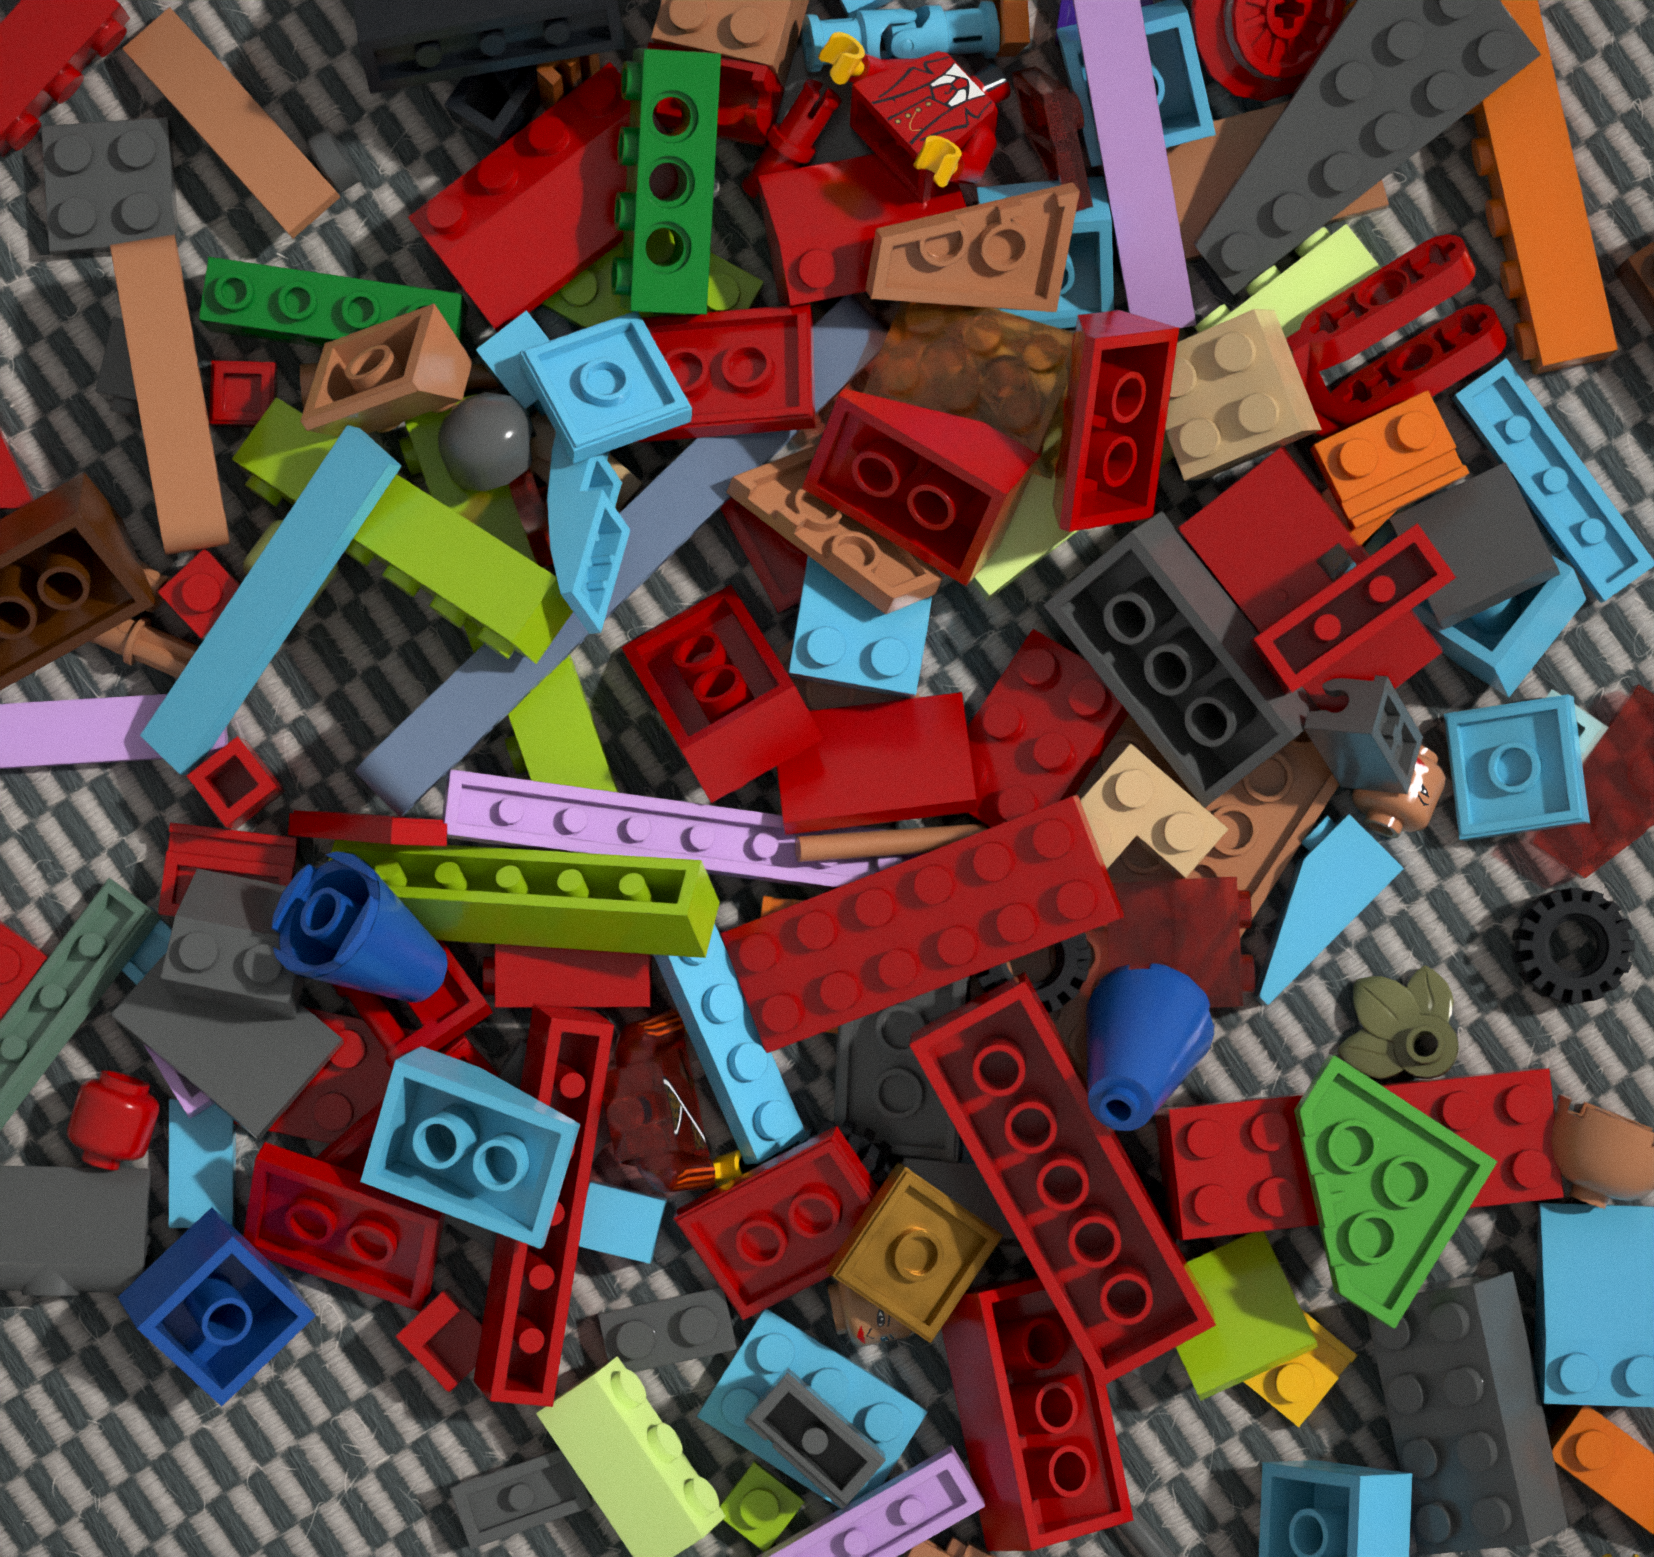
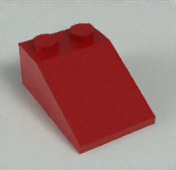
(921, 479)
(722, 693)

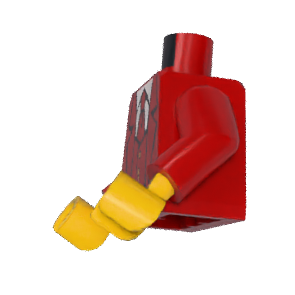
(921, 113)

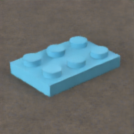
(861, 1397)

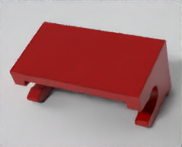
(746, 103)

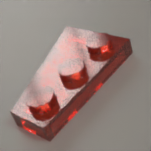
(1617, 792)

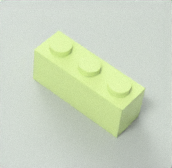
(632, 1463)

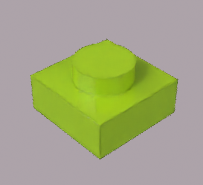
(760, 1506)

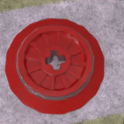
(1260, 49)

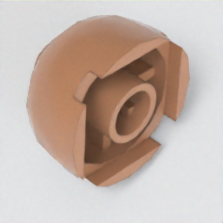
(1602, 1153)

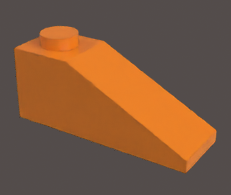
(1605, 1461)

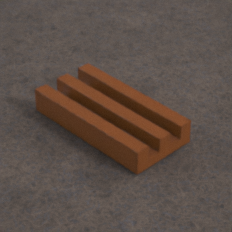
(554, 86)

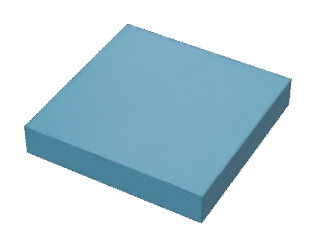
(605, 386)
(1516, 768)

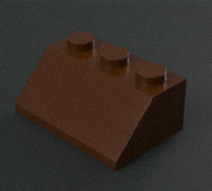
(64, 577)

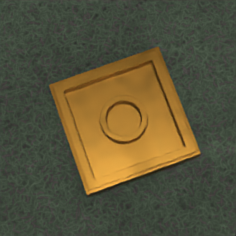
(914, 1252)

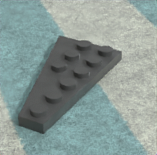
(1363, 108)

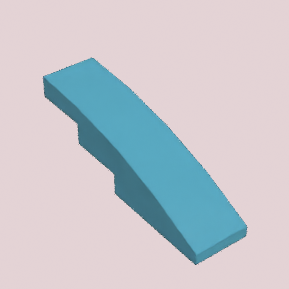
(585, 533)

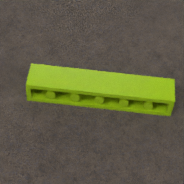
(419, 543)
(550, 897)

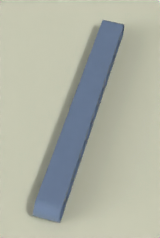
(659, 524)

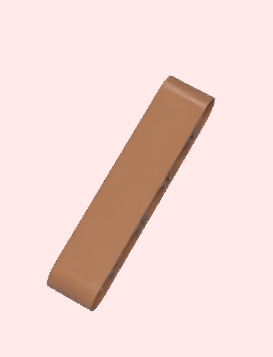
(169, 394)

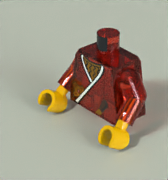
(656, 1109)

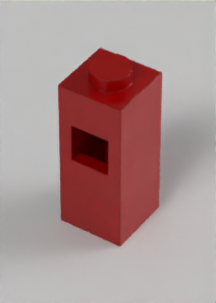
(567, 977)

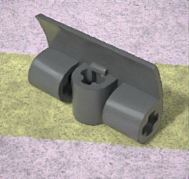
(73, 1229)

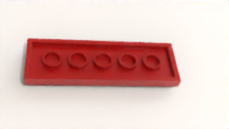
(923, 924)

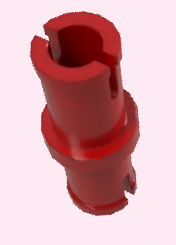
(794, 138)

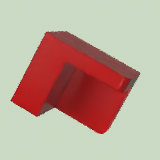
(444, 1339)

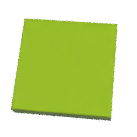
(1253, 1315)

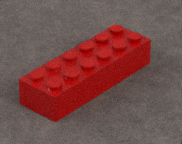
(1246, 1171)
(1062, 1179)

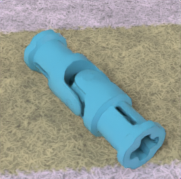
(908, 32)

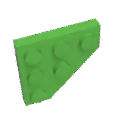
(1382, 1186)

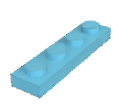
(1554, 481)
(732, 1052)

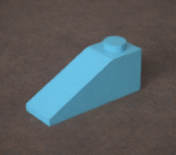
(1325, 893)

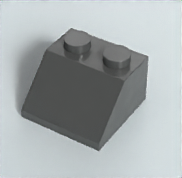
(225, 947)

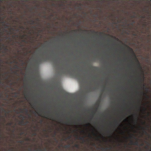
(486, 441)

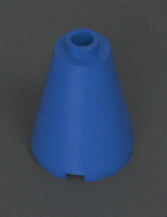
(355, 933)
(1142, 1041)

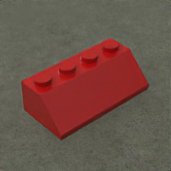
(538, 203)
(1032, 1420)

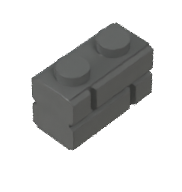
(815, 1438)

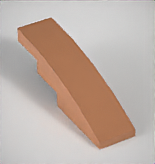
(231, 123)

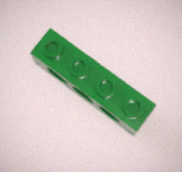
(683, 278)
(309, 305)

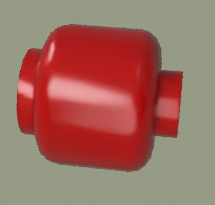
(113, 1119)

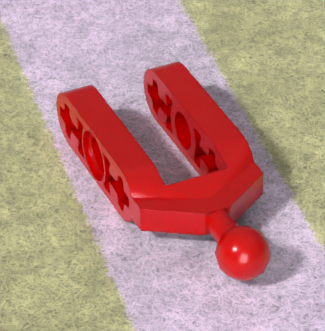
(1361, 319)

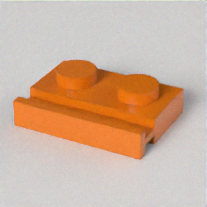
(1389, 460)

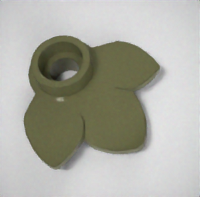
(1394, 1021)

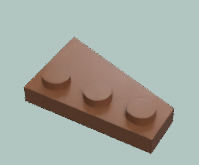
(979, 255)
(844, 547)

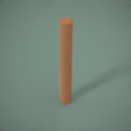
(880, 842)

